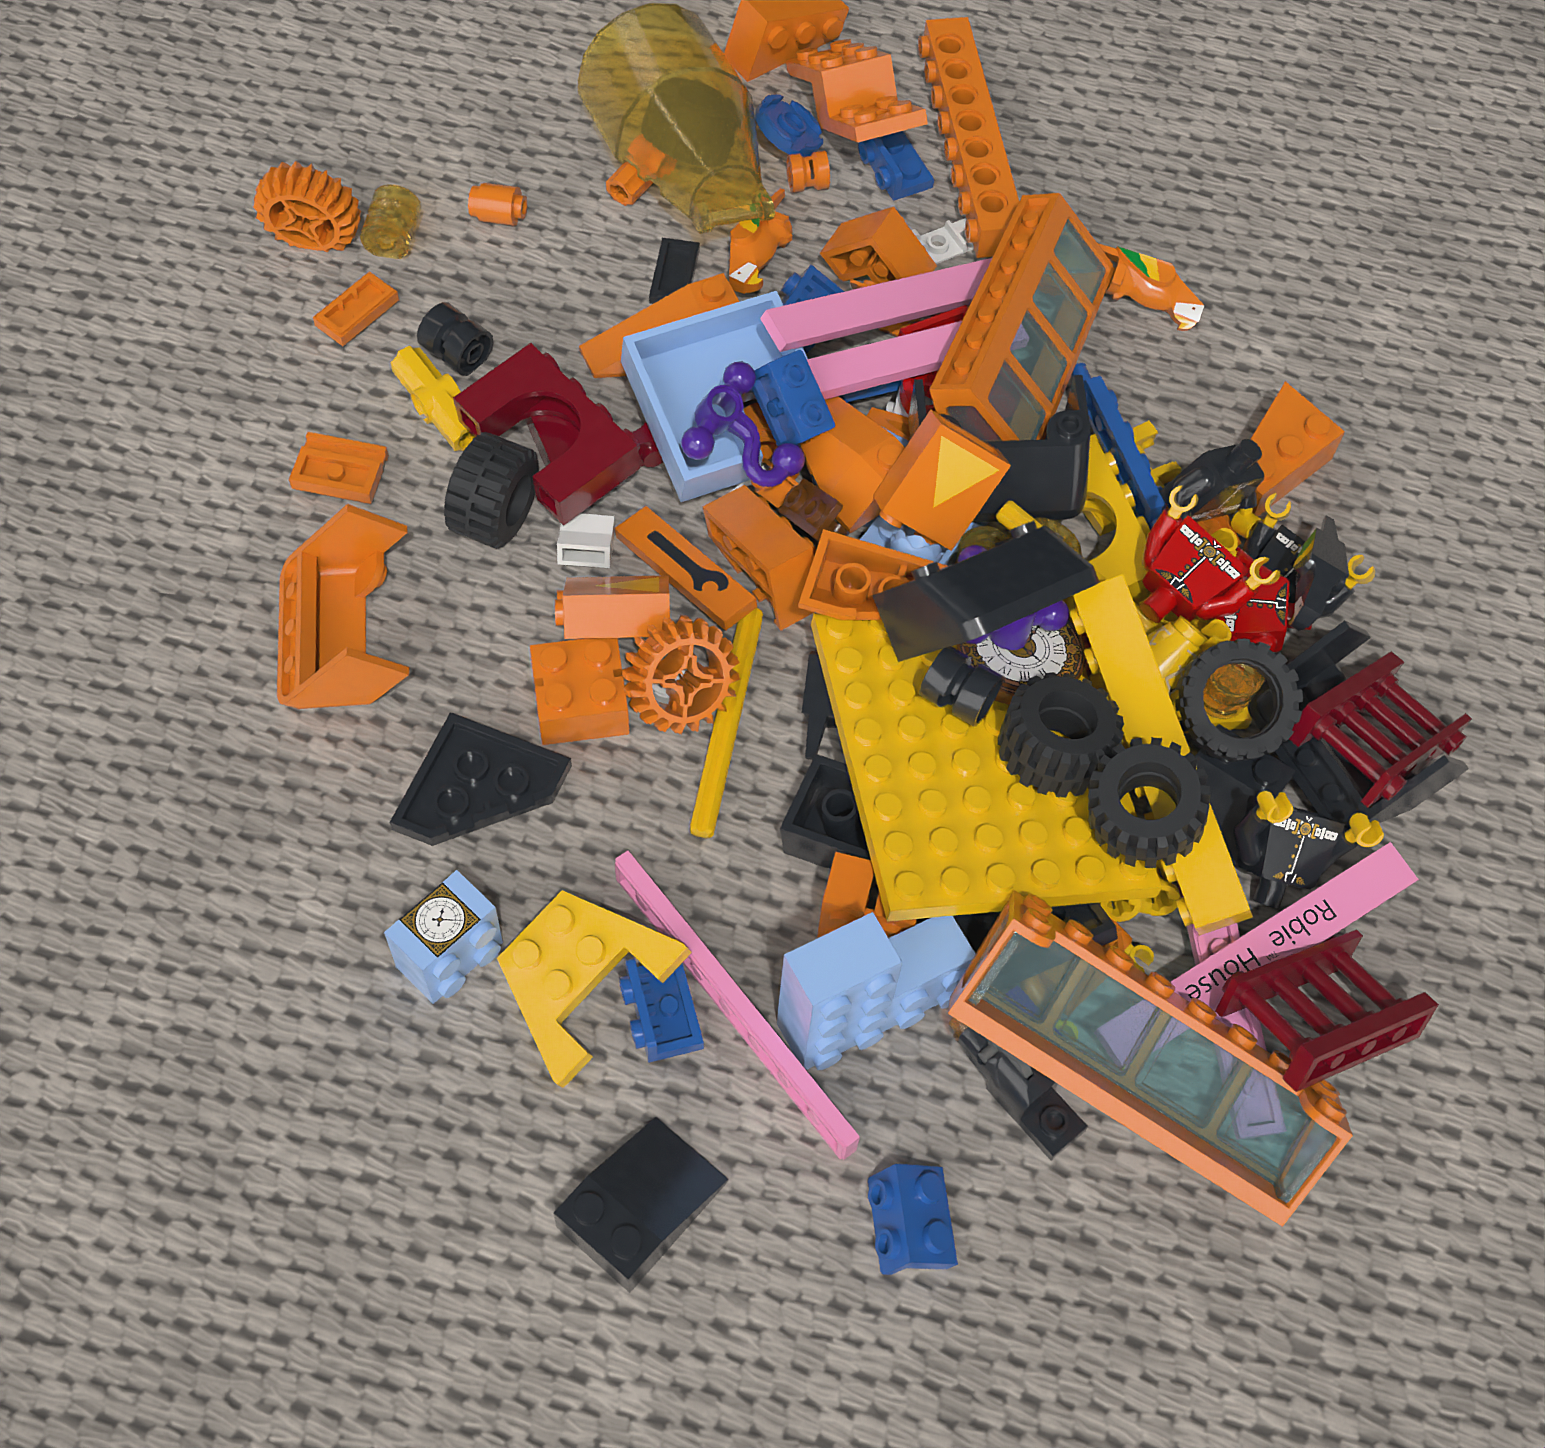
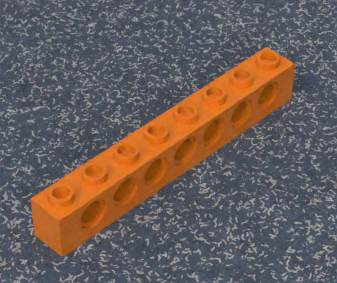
(970, 131)

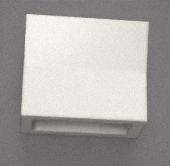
(586, 541)

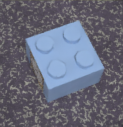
(445, 937)

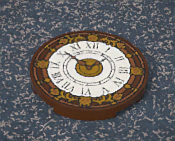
(1042, 654)

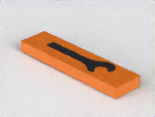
(687, 568)

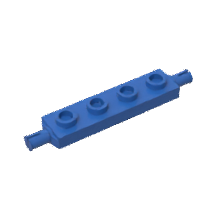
(1118, 438)

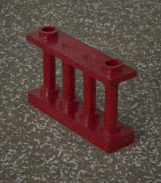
(1360, 694)
(1338, 1045)

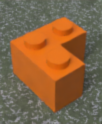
(876, 247)

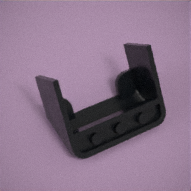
(1045, 475)
(982, 591)
(1321, 771)

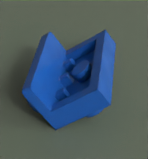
(664, 1012)
(911, 1218)

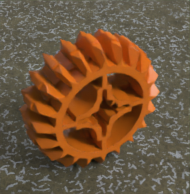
(307, 207)
(685, 703)

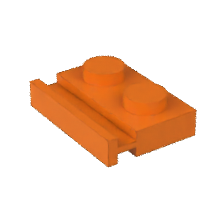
(339, 467)

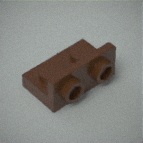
(812, 510)

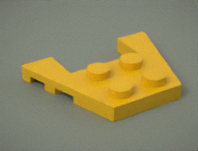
(564, 959)

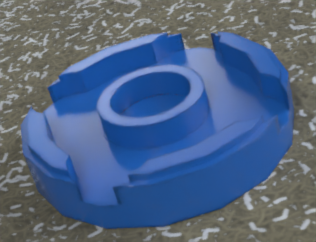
(788, 126)

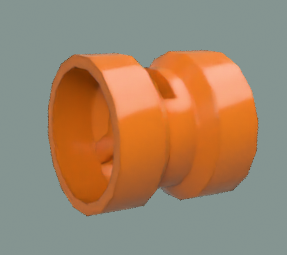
(808, 171)

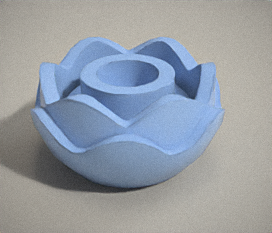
(915, 546)

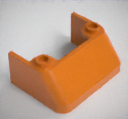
(325, 614)

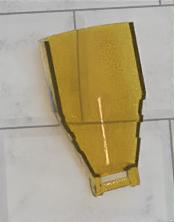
(677, 113)

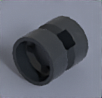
(454, 338)
(959, 684)

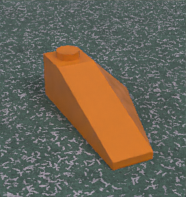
(605, 350)
(851, 462)
(850, 572)

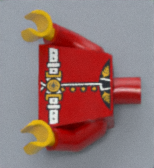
(1193, 571)
(1263, 616)

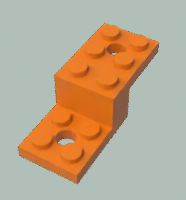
(855, 91)

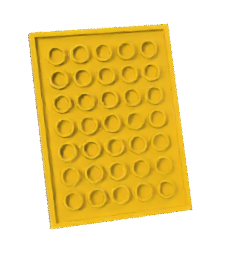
(937, 800)

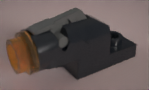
(1022, 1092)

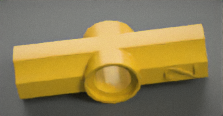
(431, 394)

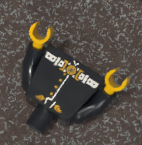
(1224, 482)
(1282, 545)
(1294, 844)

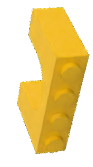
(1115, 504)

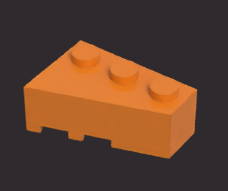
(774, 30)
(1293, 443)
(764, 548)

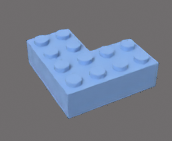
(675, 370)
(863, 983)

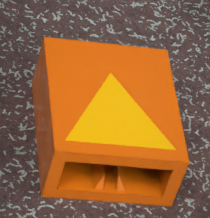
(940, 481)
(612, 606)

